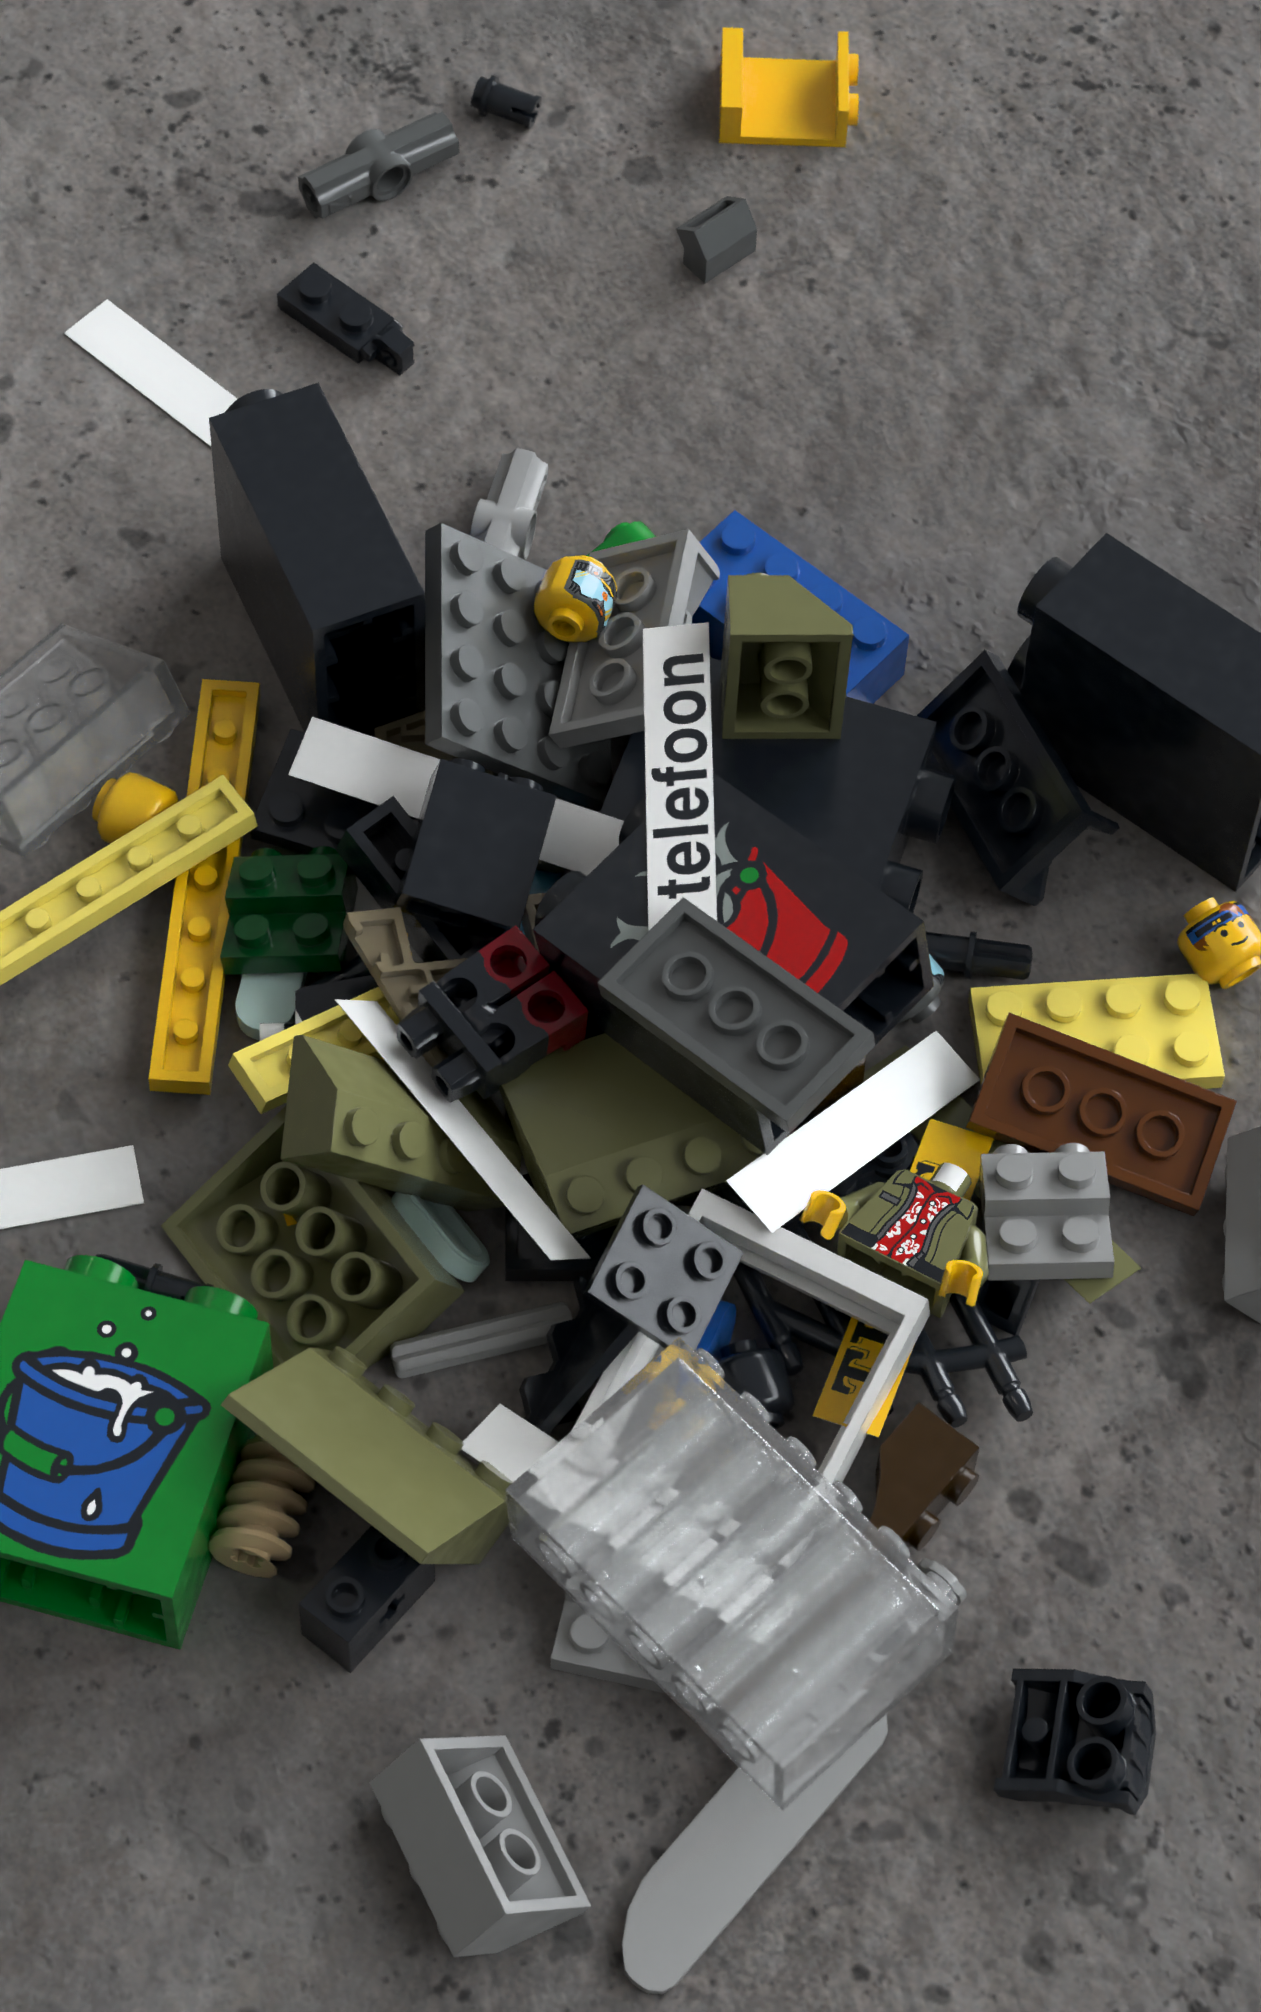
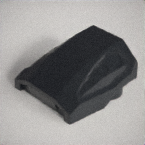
(1079, 1740)

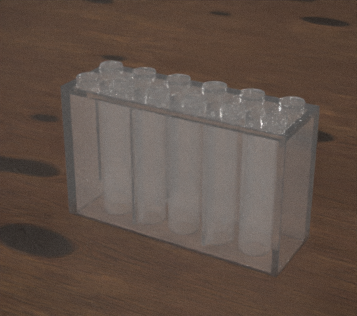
(733, 1570)

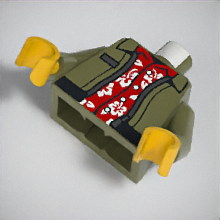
(910, 1233)

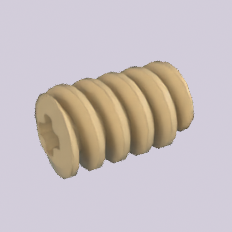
(259, 1510)

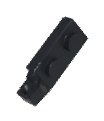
(346, 319)

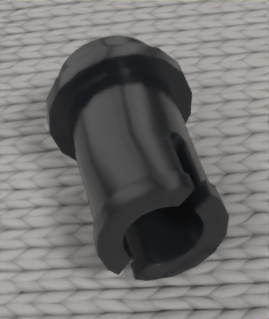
(505, 102)

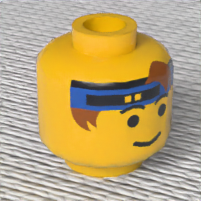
(1221, 942)

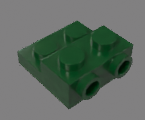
(287, 912)

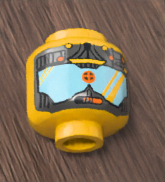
(575, 598)

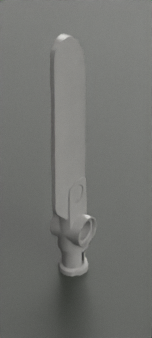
(728, 1858)

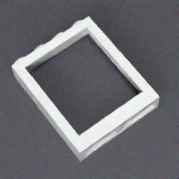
(822, 1277)

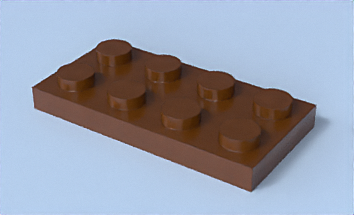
(1061, 1090)

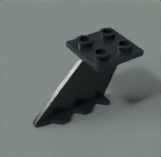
(655, 1279)

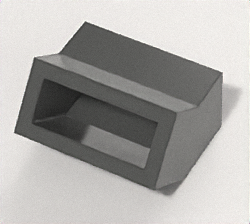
(718, 237)

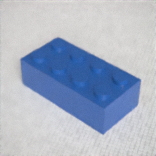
(744, 548)

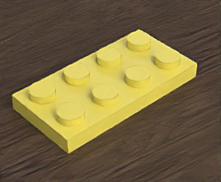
(1147, 1019)

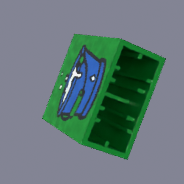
(117, 1443)

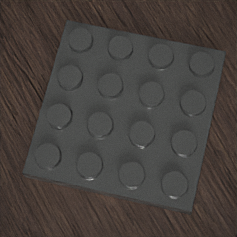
(498, 670)

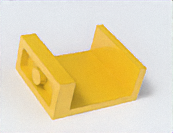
(786, 98)

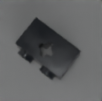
(362, 1598)

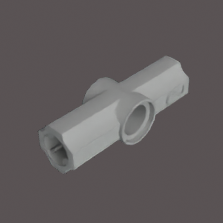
(510, 509)

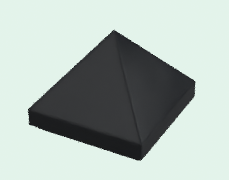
(1007, 1302)

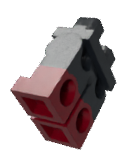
(493, 1017)

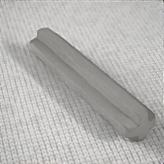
(476, 1340)

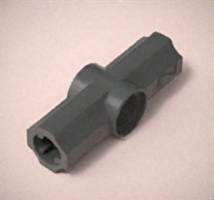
(378, 165)

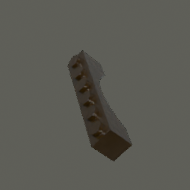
(919, 1473)

